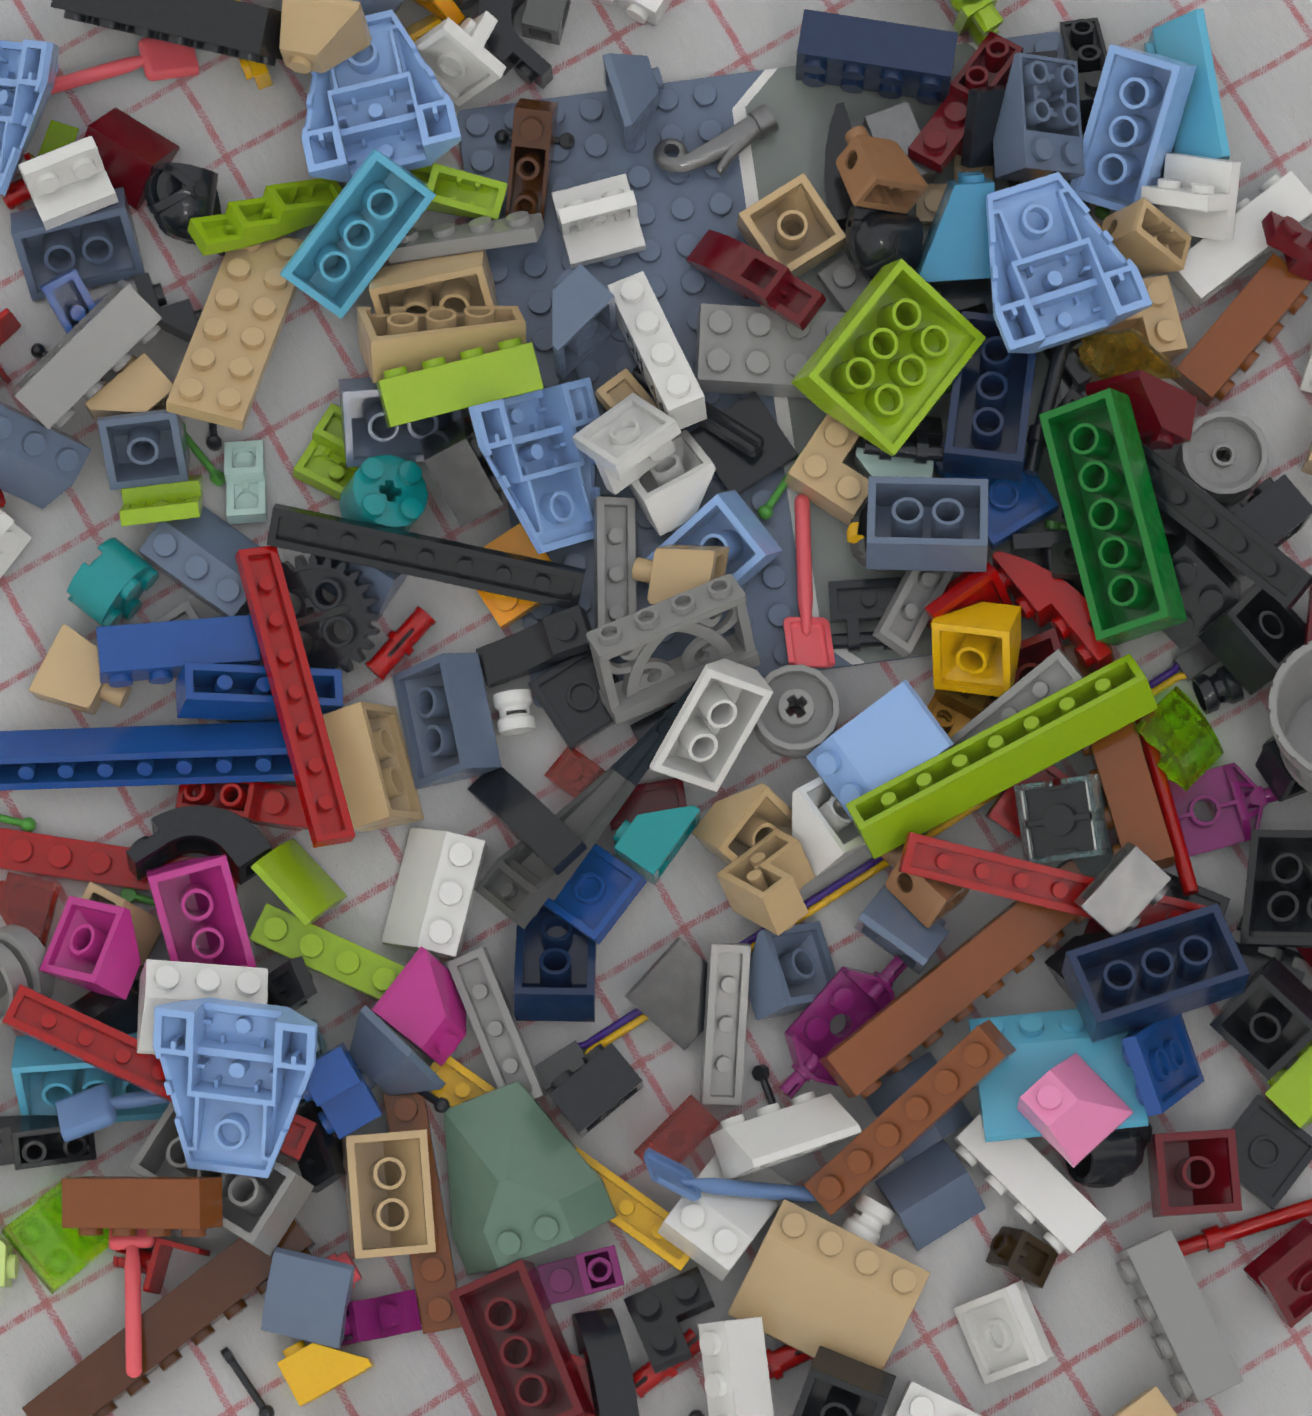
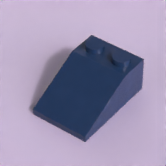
(554, 971)

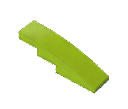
(462, 192)
(258, 220)

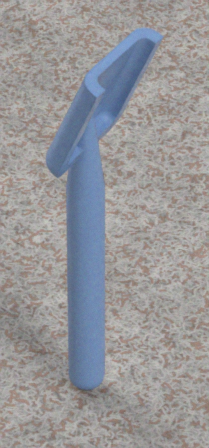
(96, 1108)
(682, 1181)

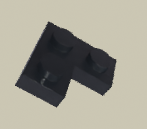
(659, 1311)

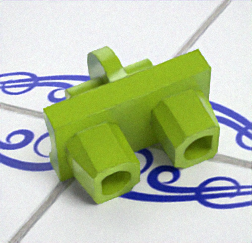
(977, 18)

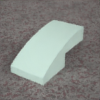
(245, 482)

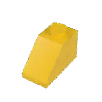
(319, 1369)

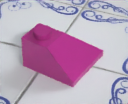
(94, 948)
(425, 1007)

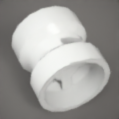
(514, 712)
(868, 1219)

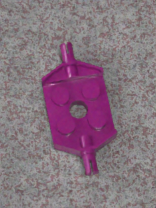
(1236, 805)
(849, 993)

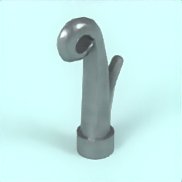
(729, 144)

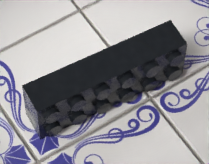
(208, 25)

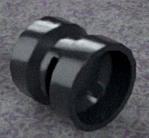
(1217, 689)

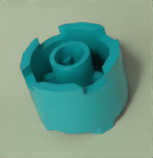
(385, 493)
(112, 584)

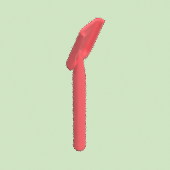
(157, 57)
(806, 637)
(132, 1276)

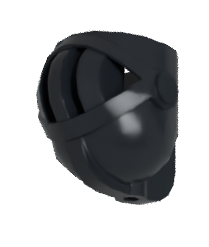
(180, 193)
(881, 238)
(1113, 1158)

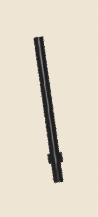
(1047, 402)

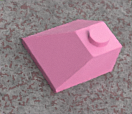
(1073, 1109)

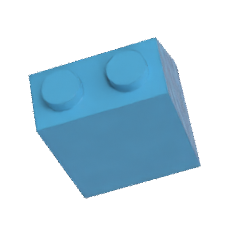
(959, 232)

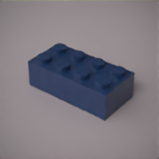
(875, 56)
(989, 408)
(1155, 972)

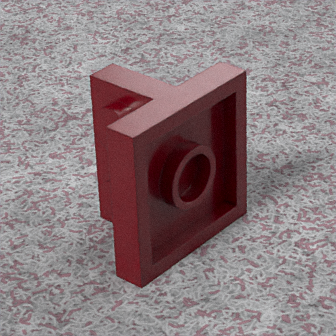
(1286, 1273)

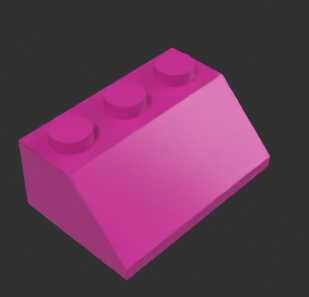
(200, 912)

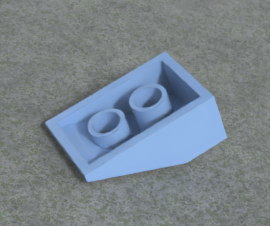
(731, 524)
(879, 745)

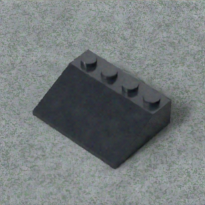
(1278, 890)

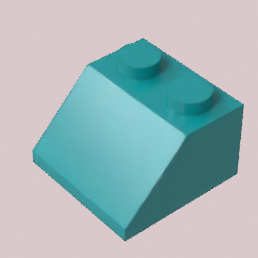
(654, 839)

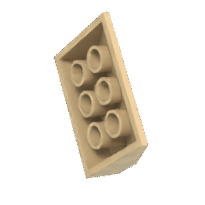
(828, 1289)

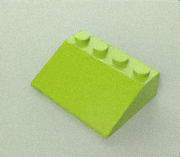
(889, 357)

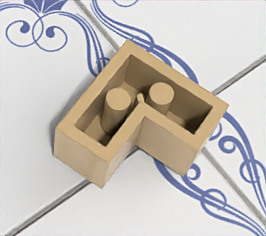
(1160, 321)
(825, 477)
(767, 882)

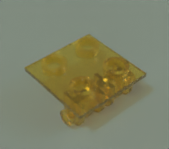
(1124, 352)

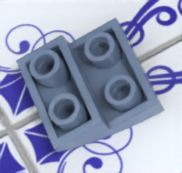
(307, 1297)

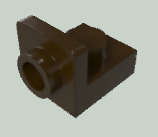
(1022, 1255)

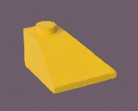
(977, 649)

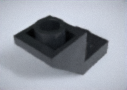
(178, 318)

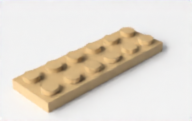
(235, 335)

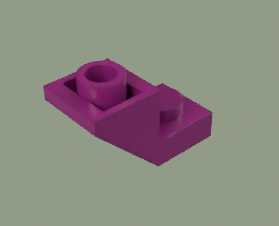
(581, 1275)
(381, 1317)

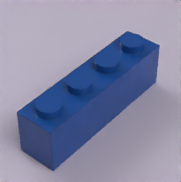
(160, 648)
(243, 692)

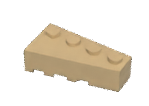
(411, 338)

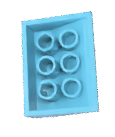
(1041, 1044)

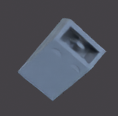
(1039, 121)

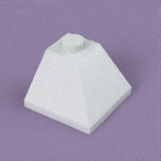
(675, 486)
(823, 826)

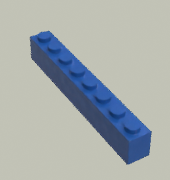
(143, 756)

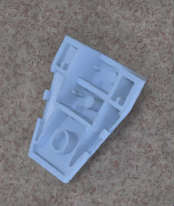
(25, 88)
(380, 102)
(1055, 268)
(538, 463)
(233, 1079)

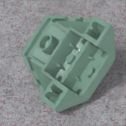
(515, 1180)

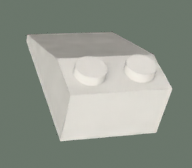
(719, 1226)

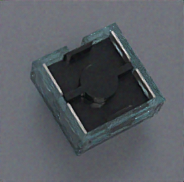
(1062, 819)

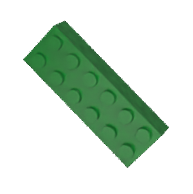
(1113, 517)

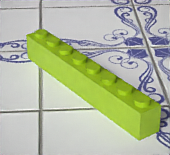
(1002, 755)

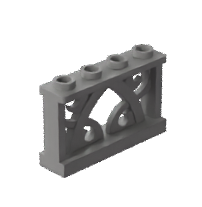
(653, 681)

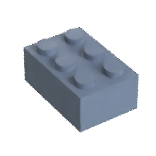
(927, 524)

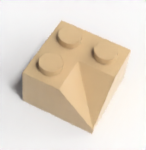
(792, 227)

